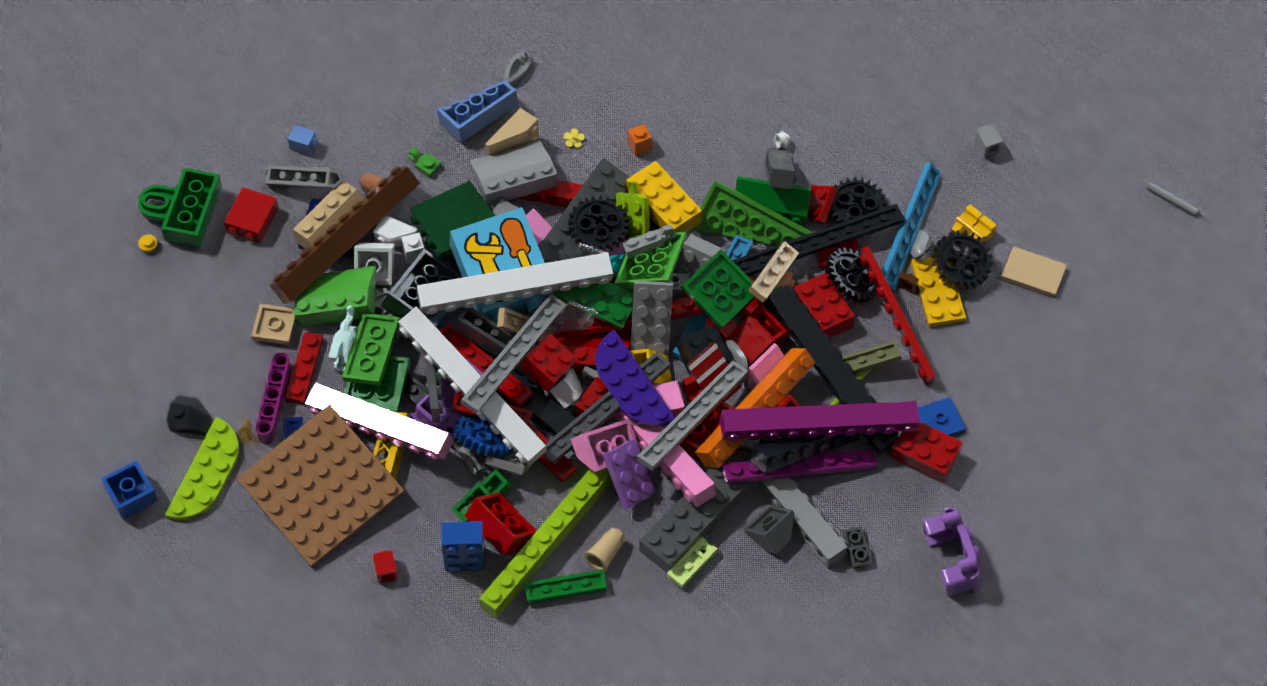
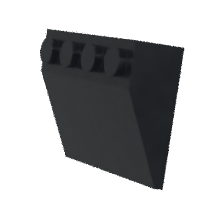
(404, 295)

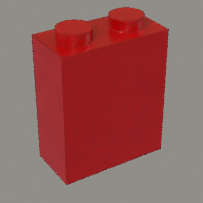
(251, 215)

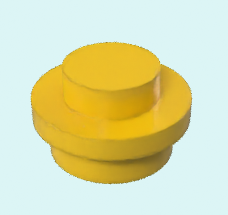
(147, 243)

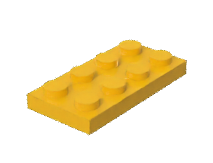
(939, 301)

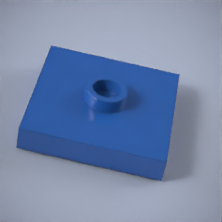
(942, 416)

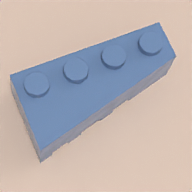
(477, 111)

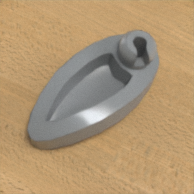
(517, 67)
(920, 245)
(736, 354)

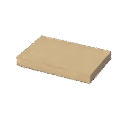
(1033, 271)

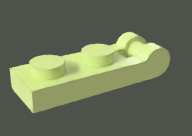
(692, 562)

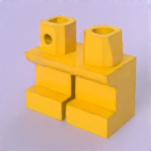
(974, 222)

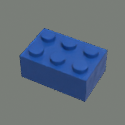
(463, 546)

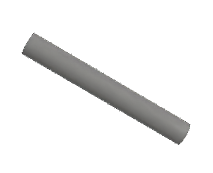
(1173, 199)

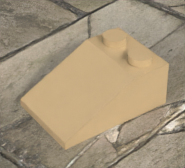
(516, 132)

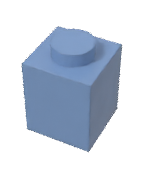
(302, 140)

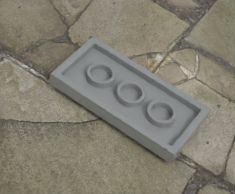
(651, 316)

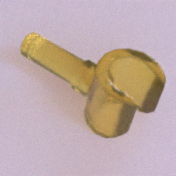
(245, 431)

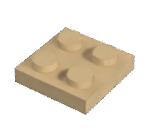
(274, 324)

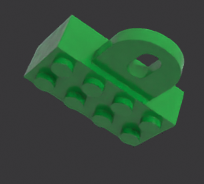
(186, 207)

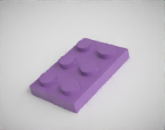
(629, 475)

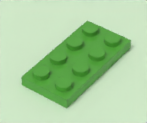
(371, 349)

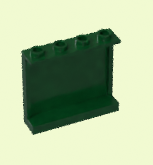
(446, 213)

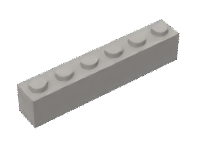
(807, 520)

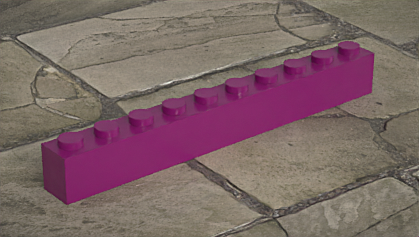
(819, 420)

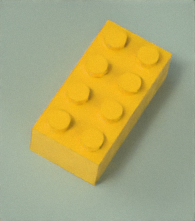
(666, 199)

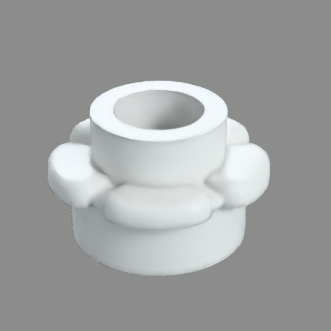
(782, 140)

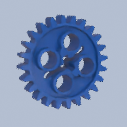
(479, 437)

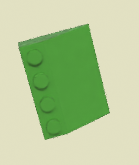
(652, 265)
(332, 292)

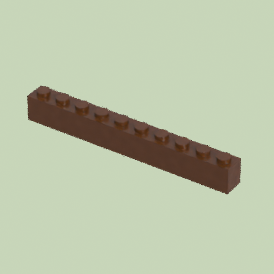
(344, 234)

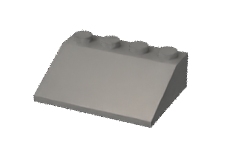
(514, 173)

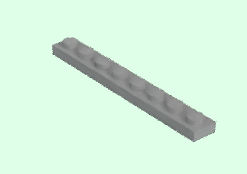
(513, 354)
(692, 415)

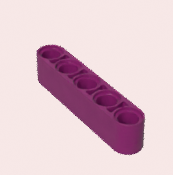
(274, 406)

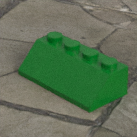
(787, 202)

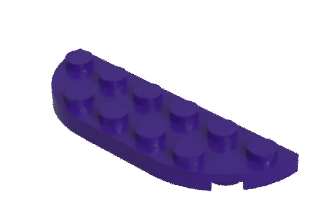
(629, 383)

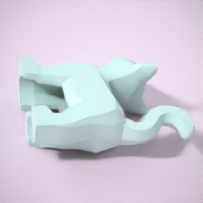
(343, 341)

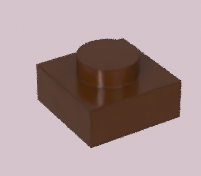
(908, 282)

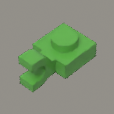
(425, 164)

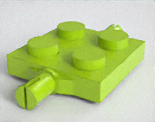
(637, 210)

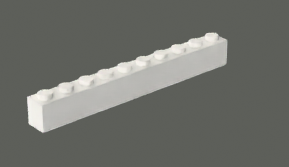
(514, 283)
(463, 377)

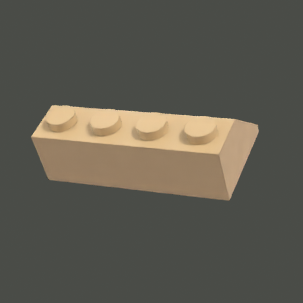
(326, 214)

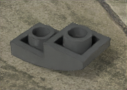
(856, 547)

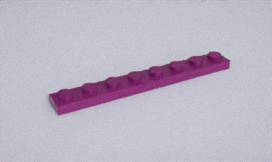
(820, 464)

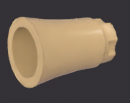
(605, 549)

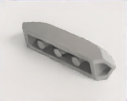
(302, 177)

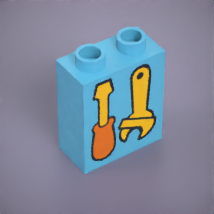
(496, 246)

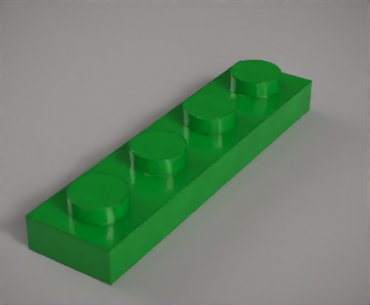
(565, 586)

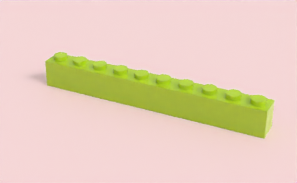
(544, 542)

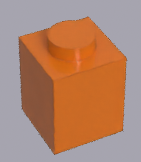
(639, 139)

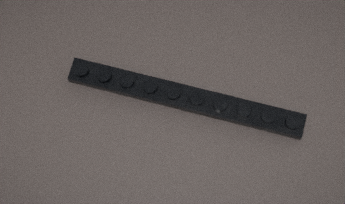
(826, 238)

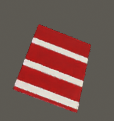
(708, 366)

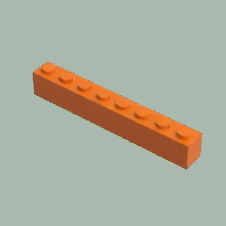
(764, 395)

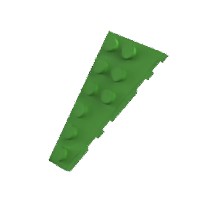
(735, 214)

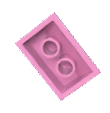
(593, 444)

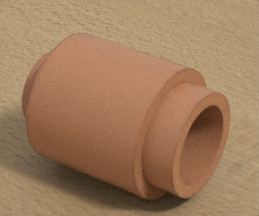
(369, 182)

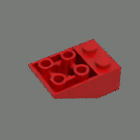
(758, 334)

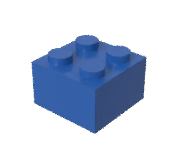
(129, 489)

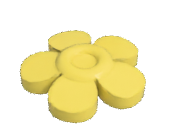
(574, 138)

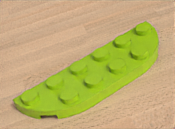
(206, 473)

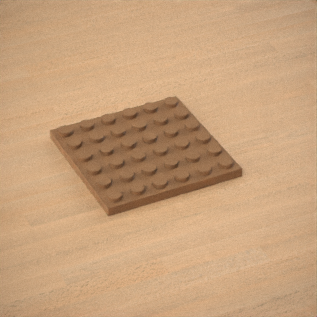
(320, 485)

